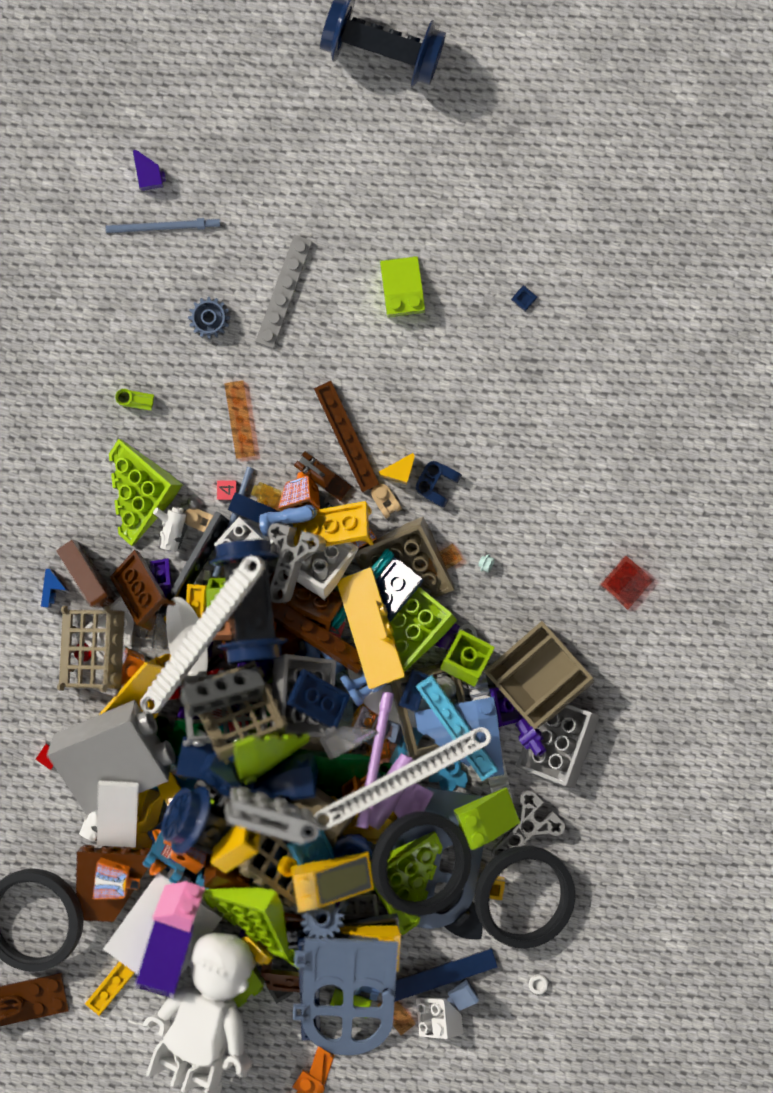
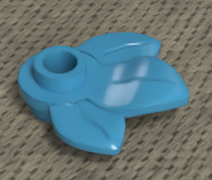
(450, 778)

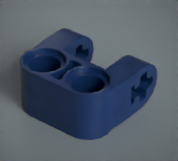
(445, 471)

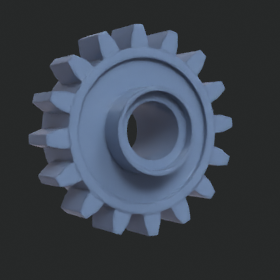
(209, 328)
(329, 928)

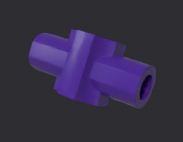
(530, 738)

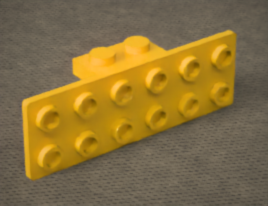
(370, 628)
(136, 688)

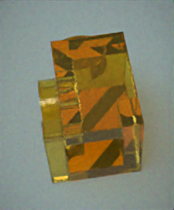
(266, 494)

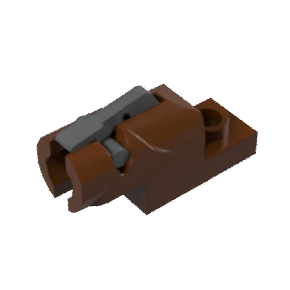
(322, 476)

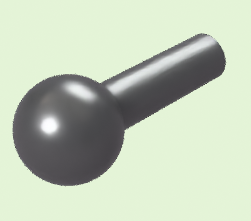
(193, 503)

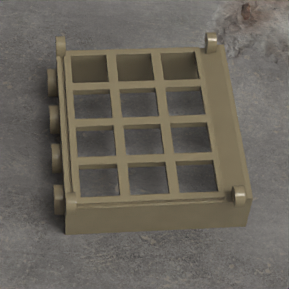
(113, 648)
(213, 730)
(262, 880)

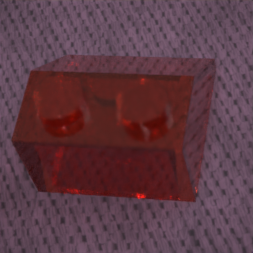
(626, 582)

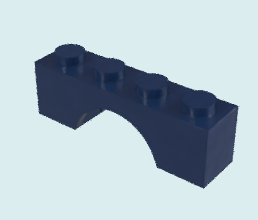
(222, 776)

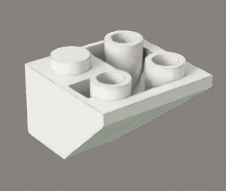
(239, 531)
(438, 1018)

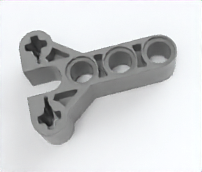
(284, 546)
(527, 814)

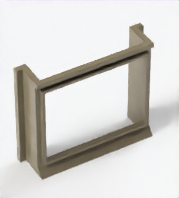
(403, 715)

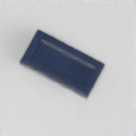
(411, 696)

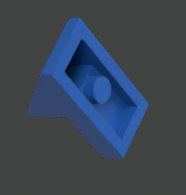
(51, 582)

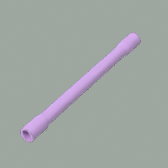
(385, 708)

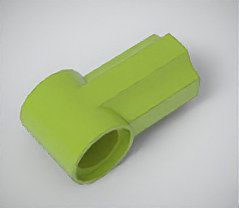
(137, 399)

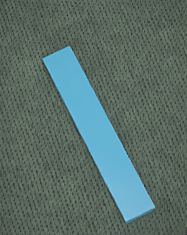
(455, 724)

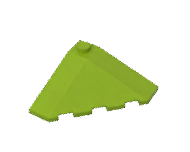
(141, 490)
(419, 626)
(257, 756)
(409, 873)
(255, 911)

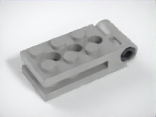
(270, 816)

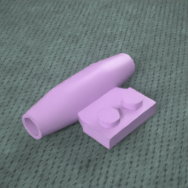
(404, 802)

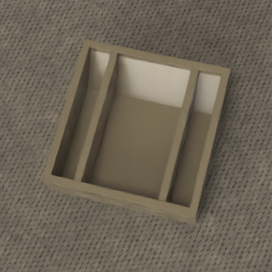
(539, 675)

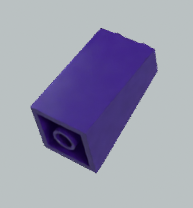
(163, 959)

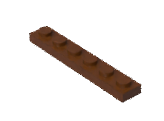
(346, 436)
(316, 636)

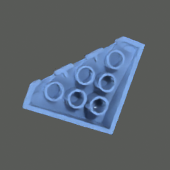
(476, 714)

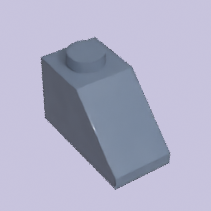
(463, 995)

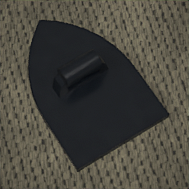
(467, 924)

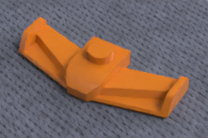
(315, 1080)

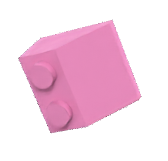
(179, 905)

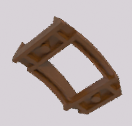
(280, 979)

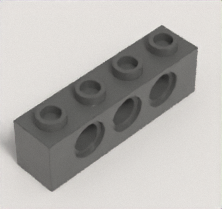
(237, 688)

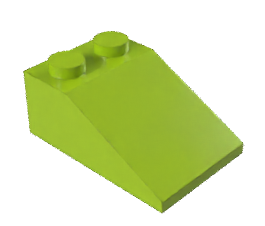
(402, 287)
(487, 818)

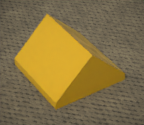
(399, 470)

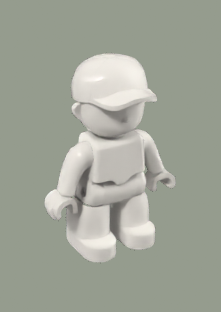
(205, 1016)

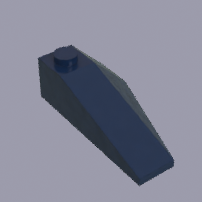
(292, 777)

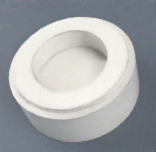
(538, 984)

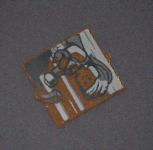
(366, 719)

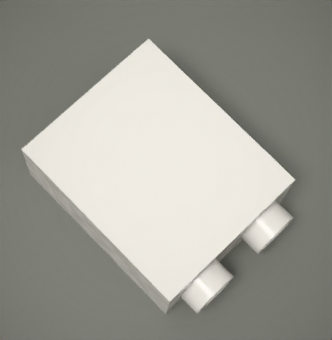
(132, 936)

